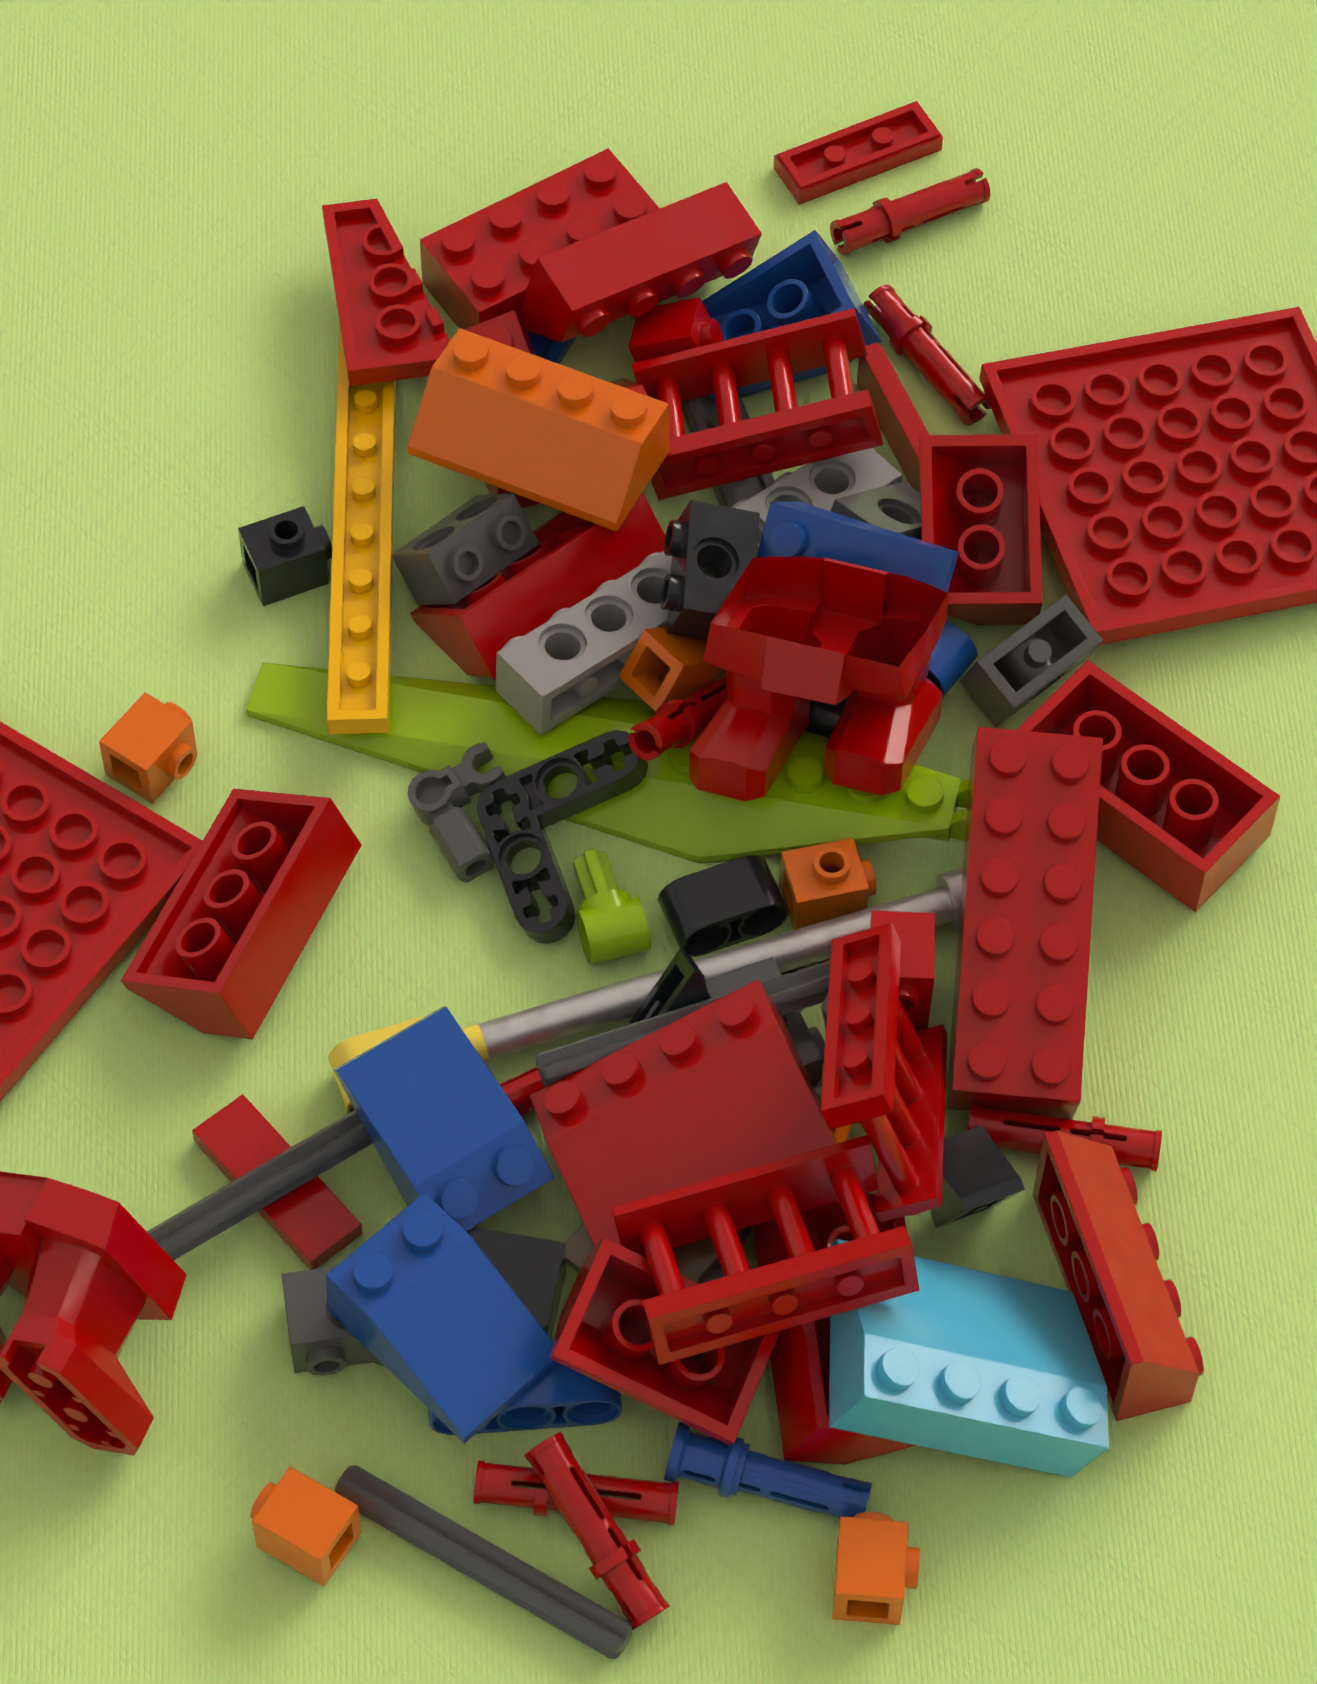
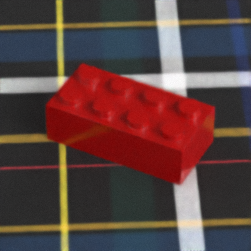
(487, 258)
(1163, 793)

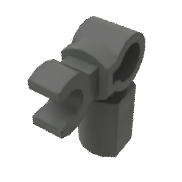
(438, 803)

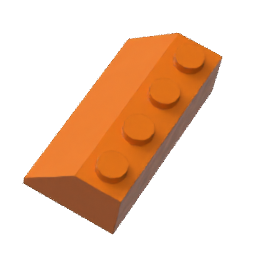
(540, 429)

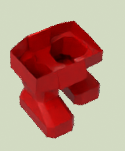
(820, 635)
(84, 1285)

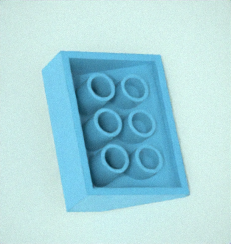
(972, 1371)

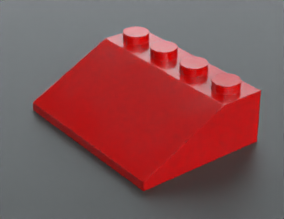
(682, 1108)

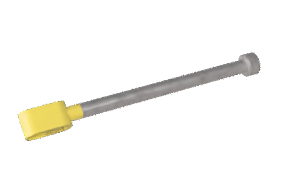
(624, 998)

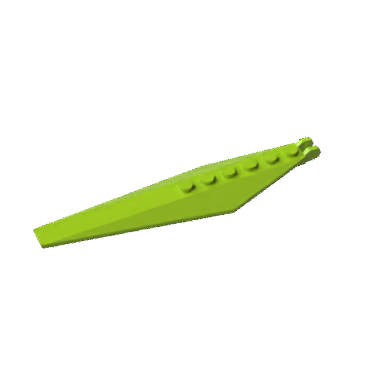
(440, 720)

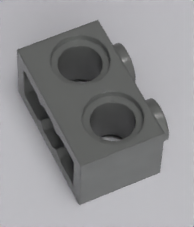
(465, 549)

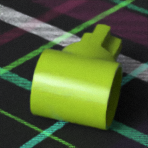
(609, 919)

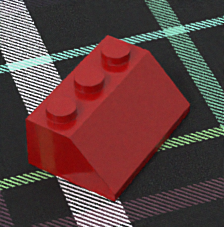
(986, 505)
(609, 1340)

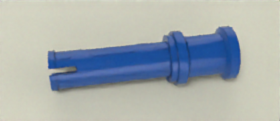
(754, 1473)

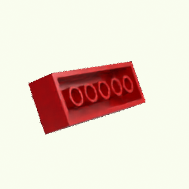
(1025, 923)

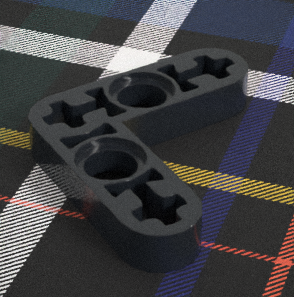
(537, 810)

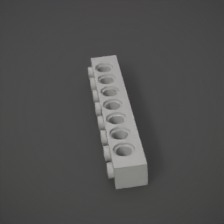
(585, 646)

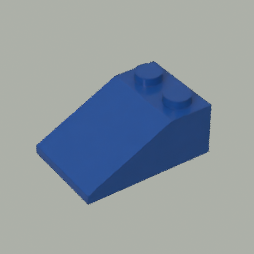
(784, 290)
(810, 531)
(443, 1121)
(439, 1317)

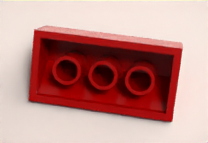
(639, 265)
(554, 575)
(244, 910)
(1115, 1276)
(803, 1357)

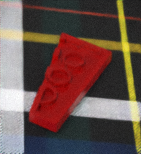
(380, 300)

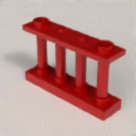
(770, 441)
(885, 1072)
(781, 1293)

